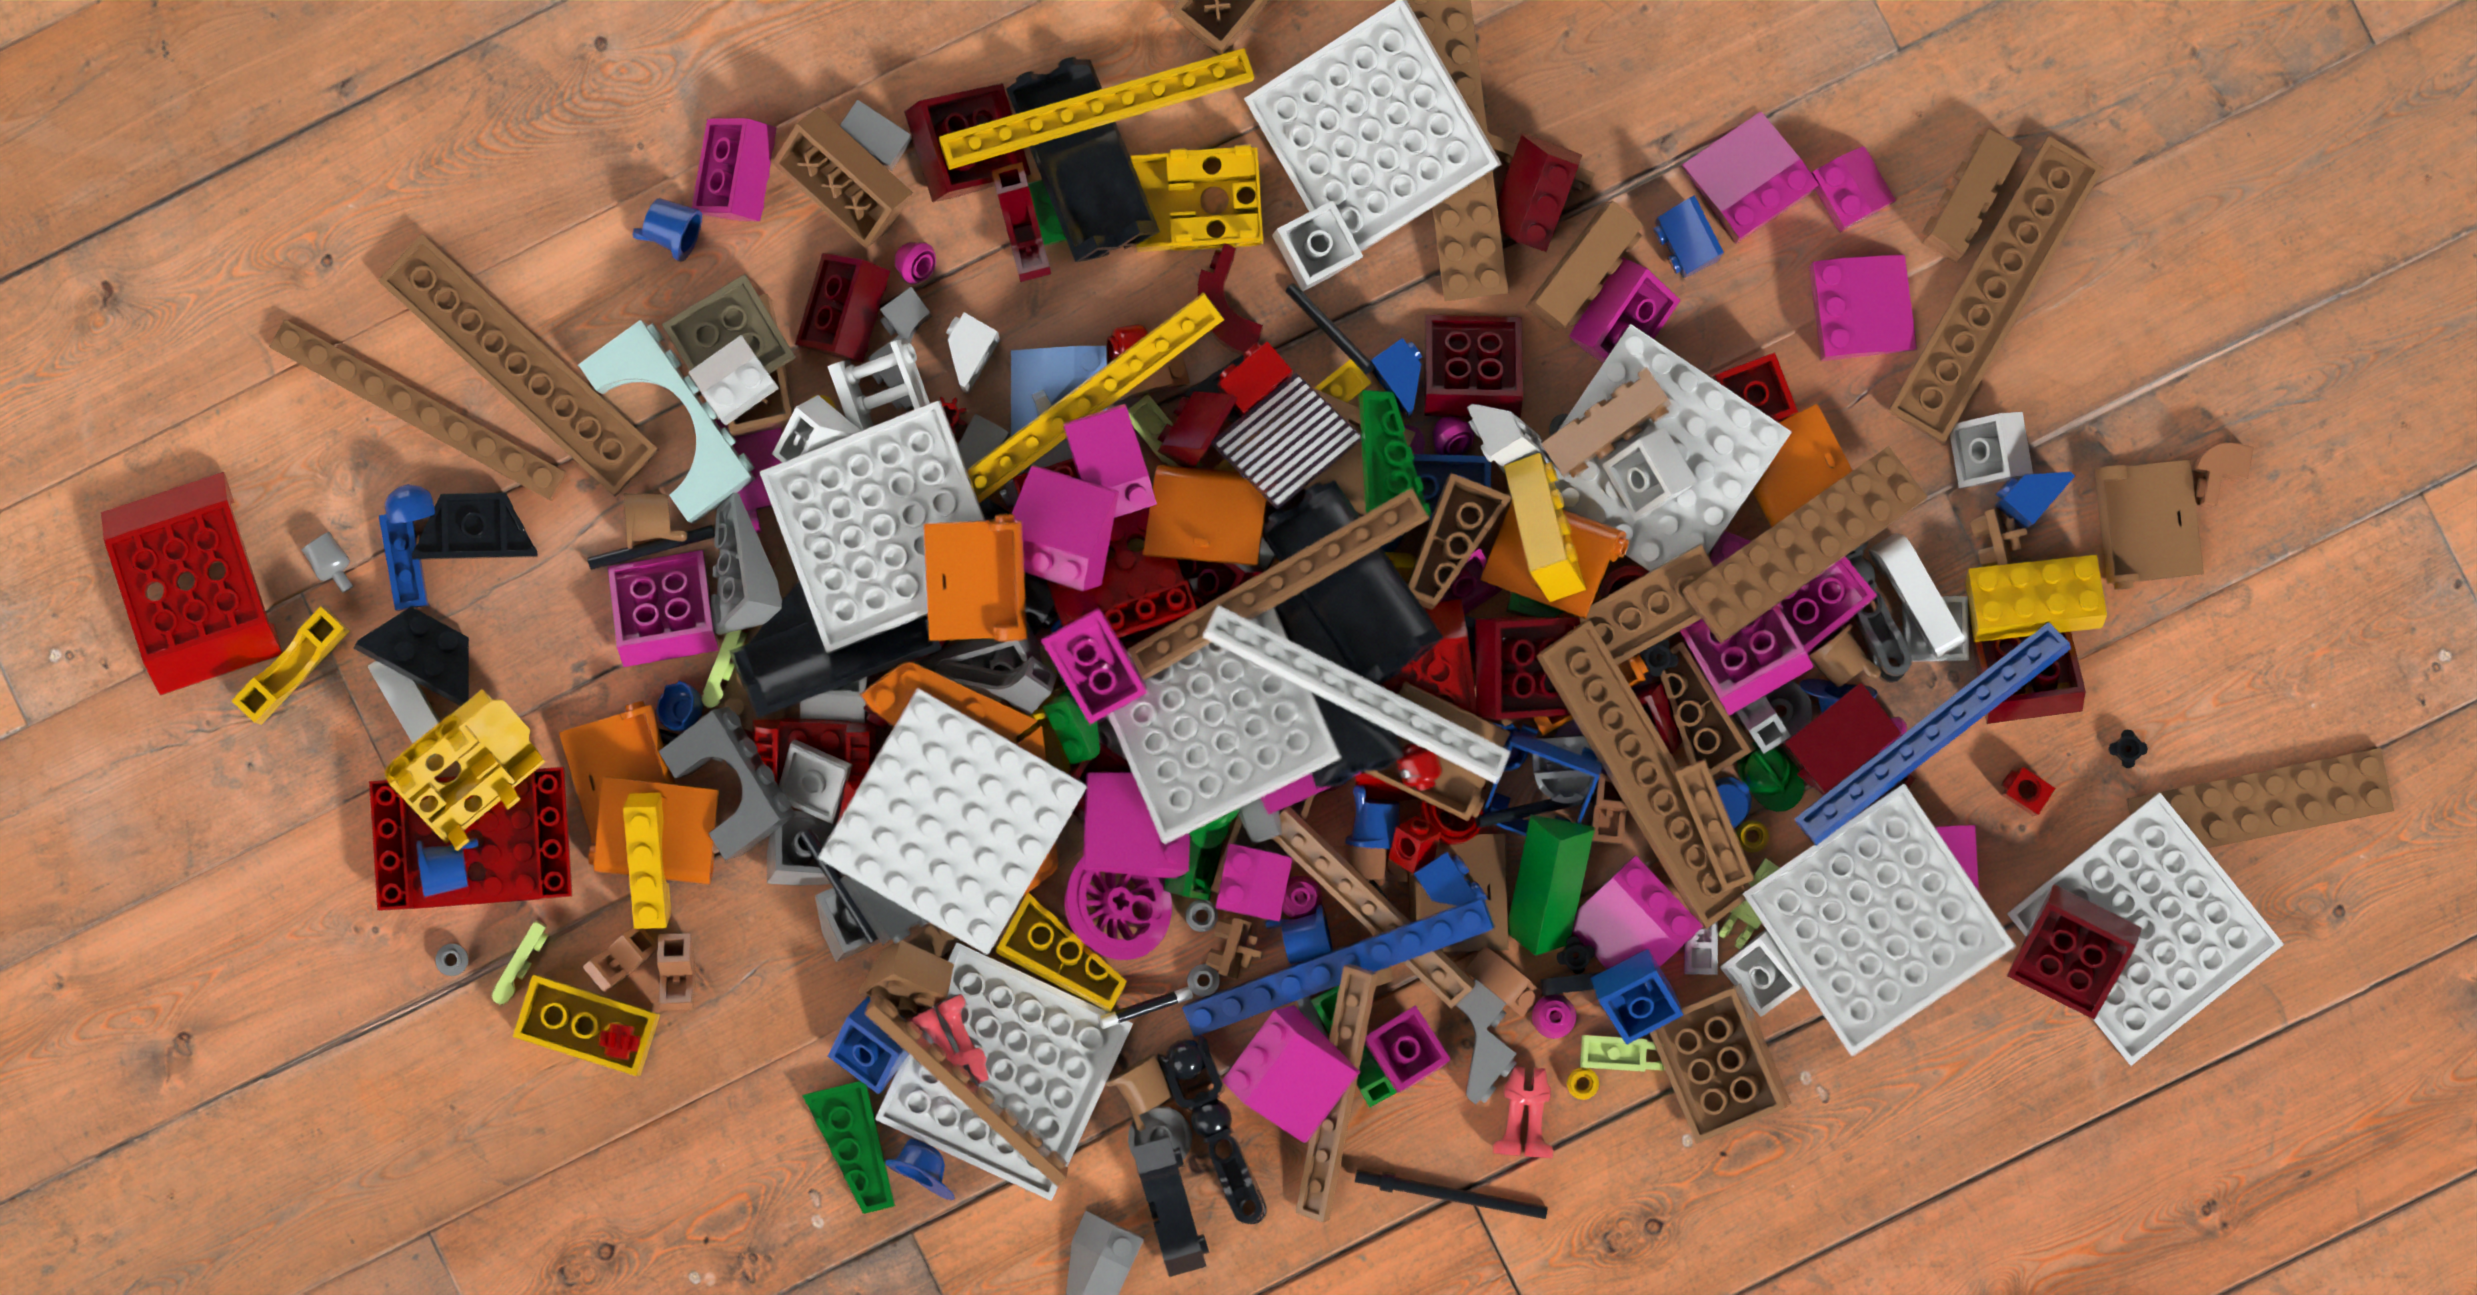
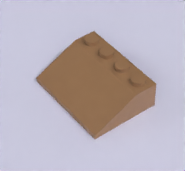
(1720, 1064)

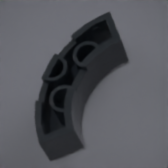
(1167, 1199)

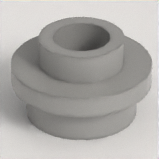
(1212, 915)
(459, 952)
(1210, 988)

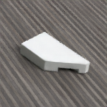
(1702, 952)

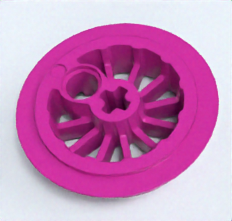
(1152, 902)

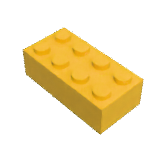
(2027, 595)
(572, 1021)

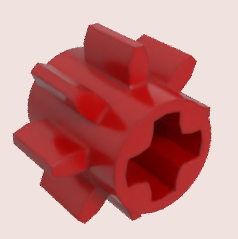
(956, 418)
(619, 1041)

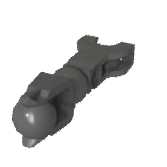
(1878, 629)

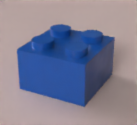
(1637, 996)

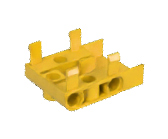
(1174, 190)
(492, 757)

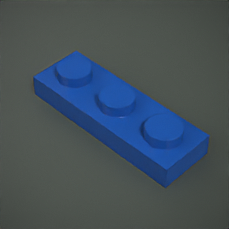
(404, 573)

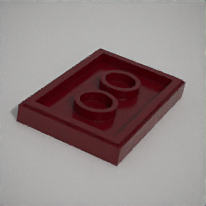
(1842, 738)

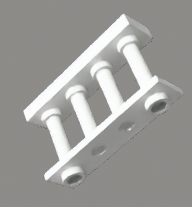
(859, 406)

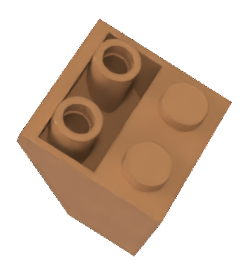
(908, 978)

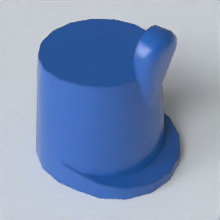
(672, 227)
(1735, 797)
(1373, 821)
(443, 867)
(1305, 936)

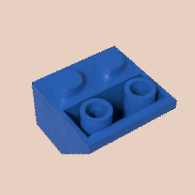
(1446, 881)

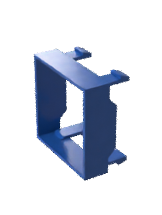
(1527, 741)

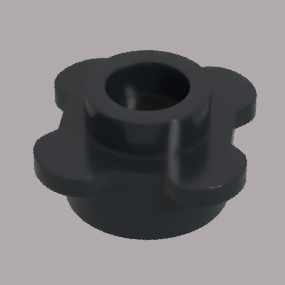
(1655, 665)
(2137, 748)
(1576, 964)

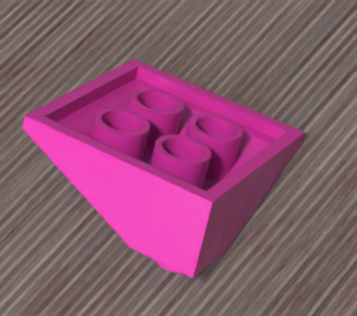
(1826, 603)

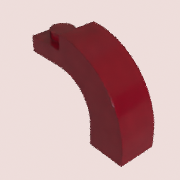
(1021, 222)
(1234, 331)

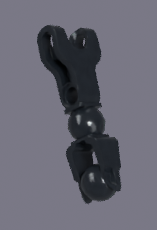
(1212, 1122)

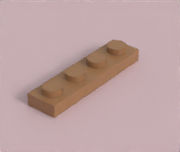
(1714, 825)

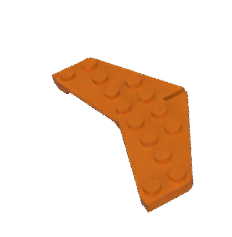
(894, 691)

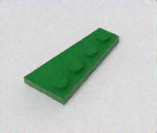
(1385, 453)
(851, 1132)

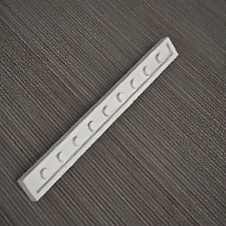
(1357, 694)

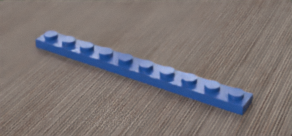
(1932, 733)
(1326, 970)

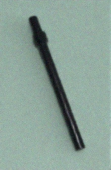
(1389, 1182)

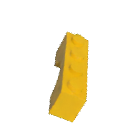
(306, 651)
(644, 851)

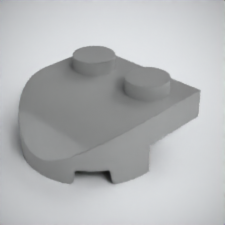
(1560, 781)

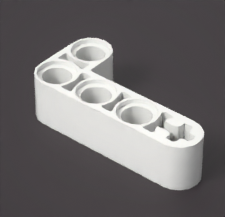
(1918, 594)
(406, 701)

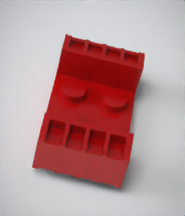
(837, 738)

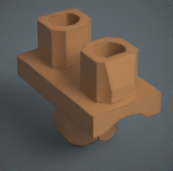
(1993, 525)
(1238, 949)

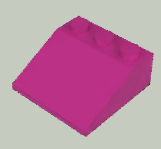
(1750, 176)
(1862, 306)
(1065, 527)
(662, 608)
(1749, 661)
(1123, 834)
(1634, 915)
(1291, 1073)

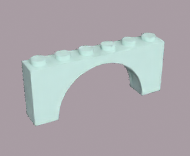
(716, 466)

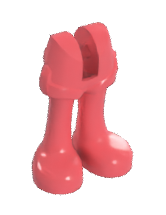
(967, 1052)
(1534, 1099)

